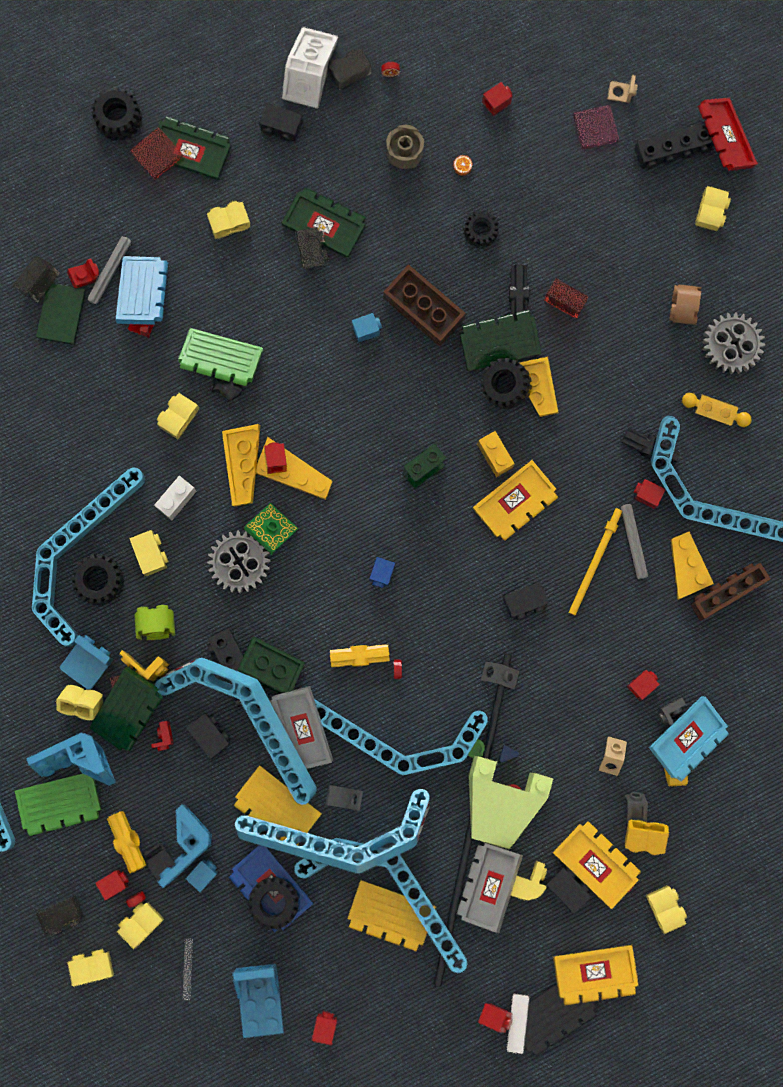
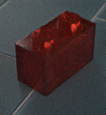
(566, 298)

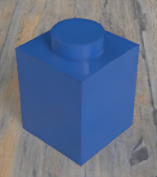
(382, 572)

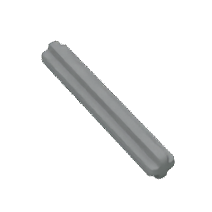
(109, 270)
(634, 541)

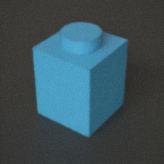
(366, 327)
(202, 875)

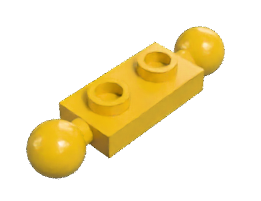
(716, 410)

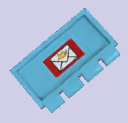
(689, 738)

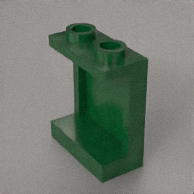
(424, 466)

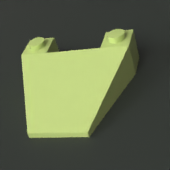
(502, 811)

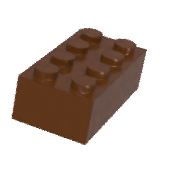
(424, 305)

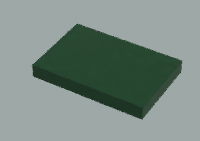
(61, 314)
(270, 666)

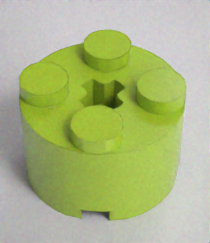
(154, 623)

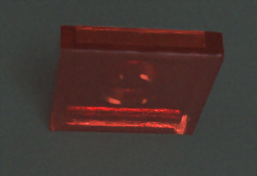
(156, 153)

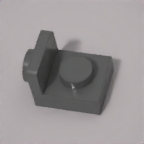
(673, 708)
(636, 807)

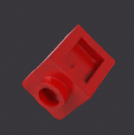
(83, 274)
(164, 733)

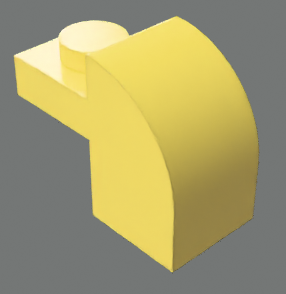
(530, 889)

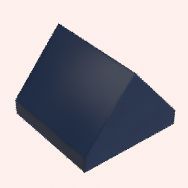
(507, 754)

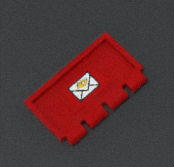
(727, 133)

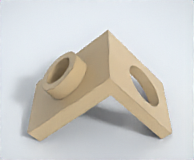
(628, 90)
(614, 754)

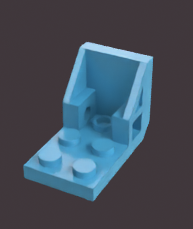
(79, 751)
(187, 828)
(259, 1000)

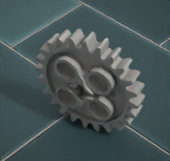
(717, 349)
(224, 571)

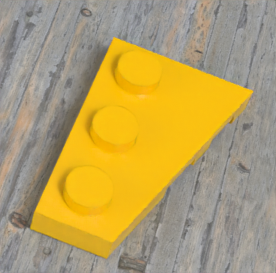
(542, 392)
(689, 567)

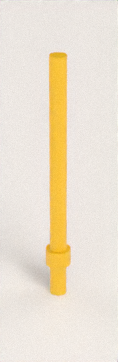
(611, 528)

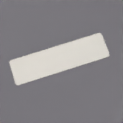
(518, 1027)

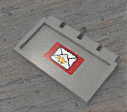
(303, 725)
(490, 888)

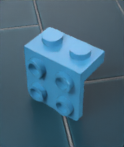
(86, 662)

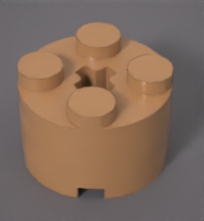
(686, 304)

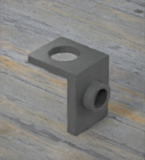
(502, 675)
(343, 797)

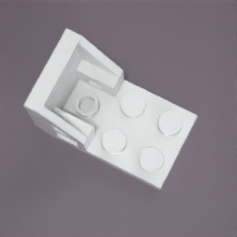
(308, 67)

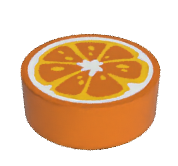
(462, 165)

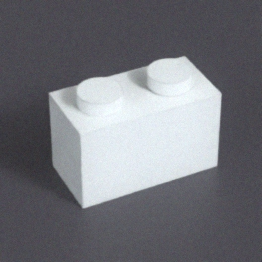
(175, 498)

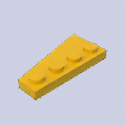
(241, 460)

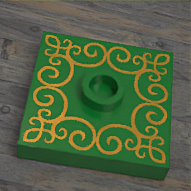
(271, 528)

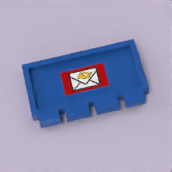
(262, 865)

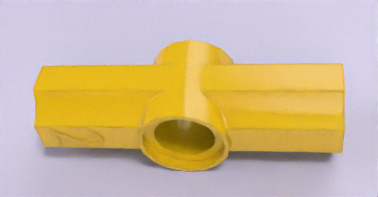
(359, 655)
(126, 842)

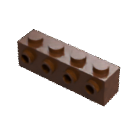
(729, 592)

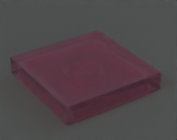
(596, 127)

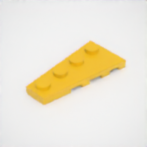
(298, 475)

